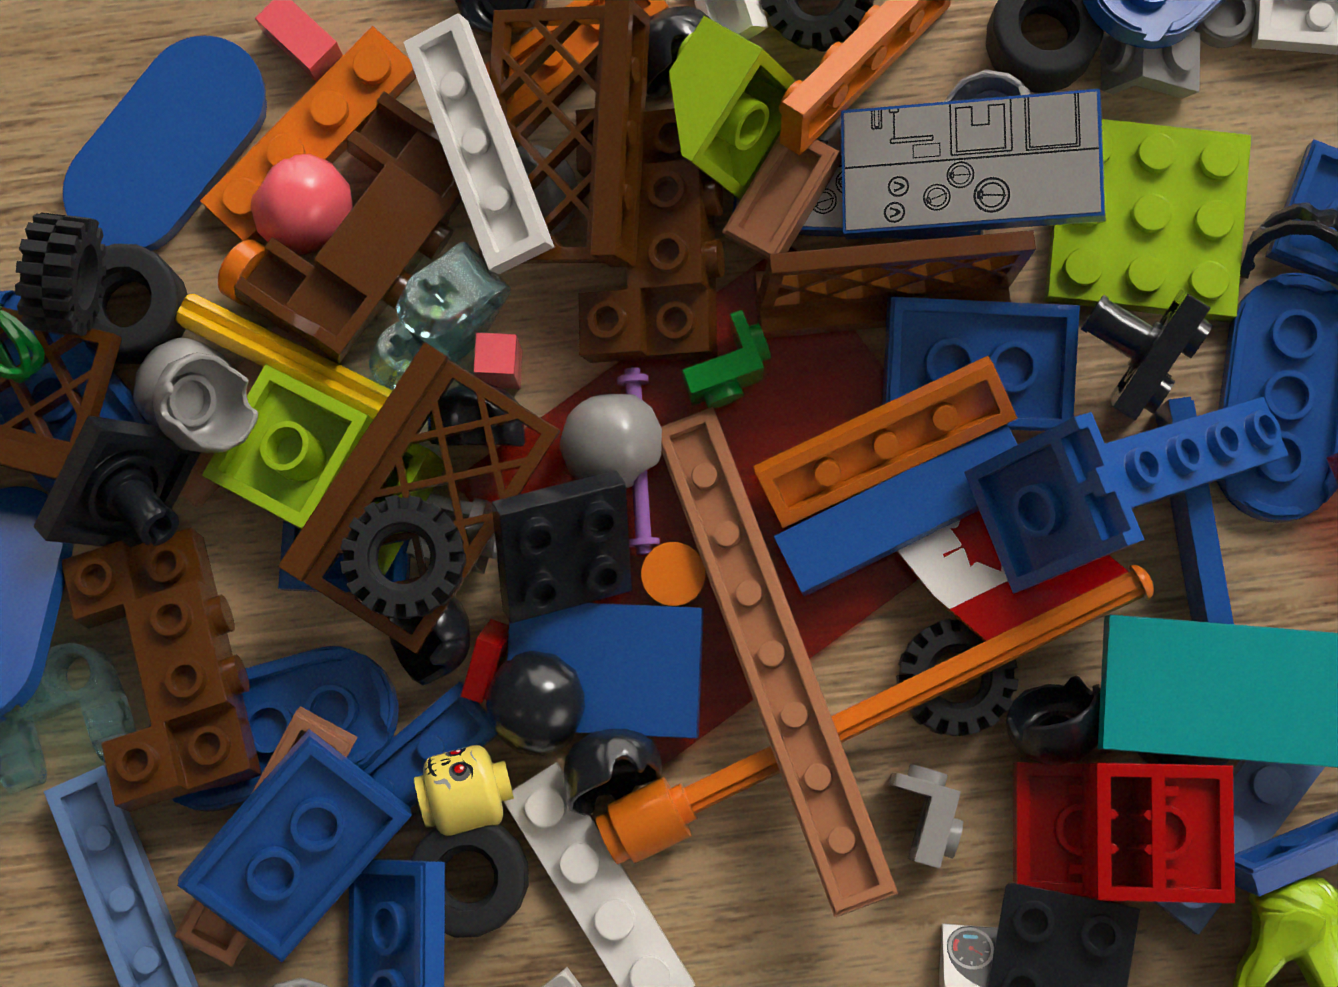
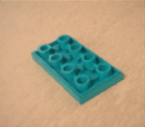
(1219, 691)

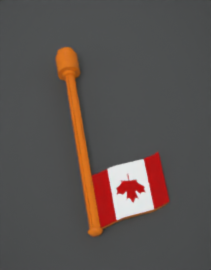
(969, 581)

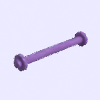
(643, 542)

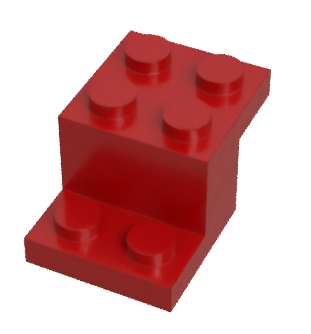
(1125, 831)

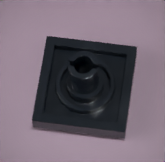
(1149, 347)
(117, 486)
(562, 546)

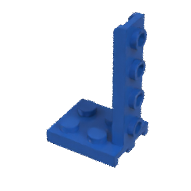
(1073, 496)

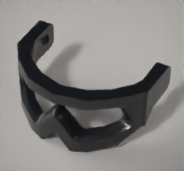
(1282, 224)

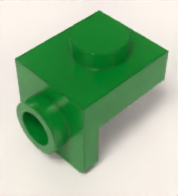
(722, 378)

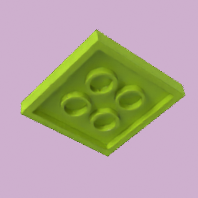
(1168, 225)

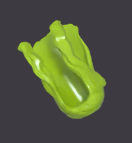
(1292, 925)

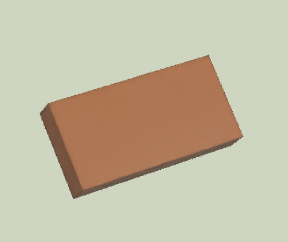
(781, 198)

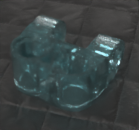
(441, 307)
(101, 702)

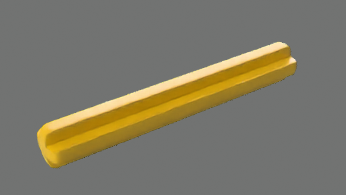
(281, 354)

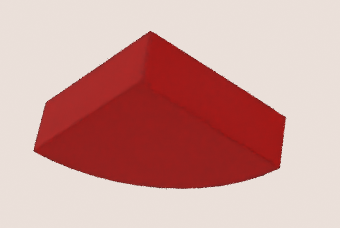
(484, 661)

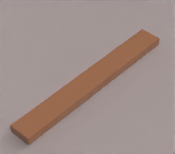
(776, 665)

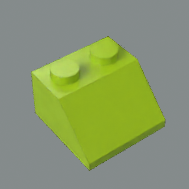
(726, 104)

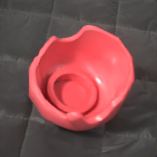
(301, 203)

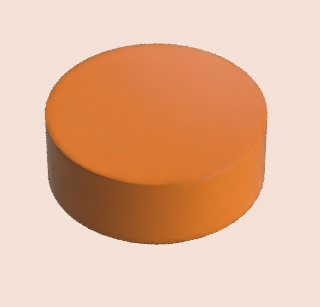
(239, 262)
(673, 574)

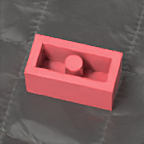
(299, 37)
(498, 359)

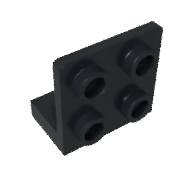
(1062, 940)

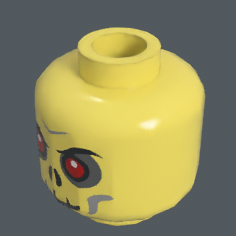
(462, 790)

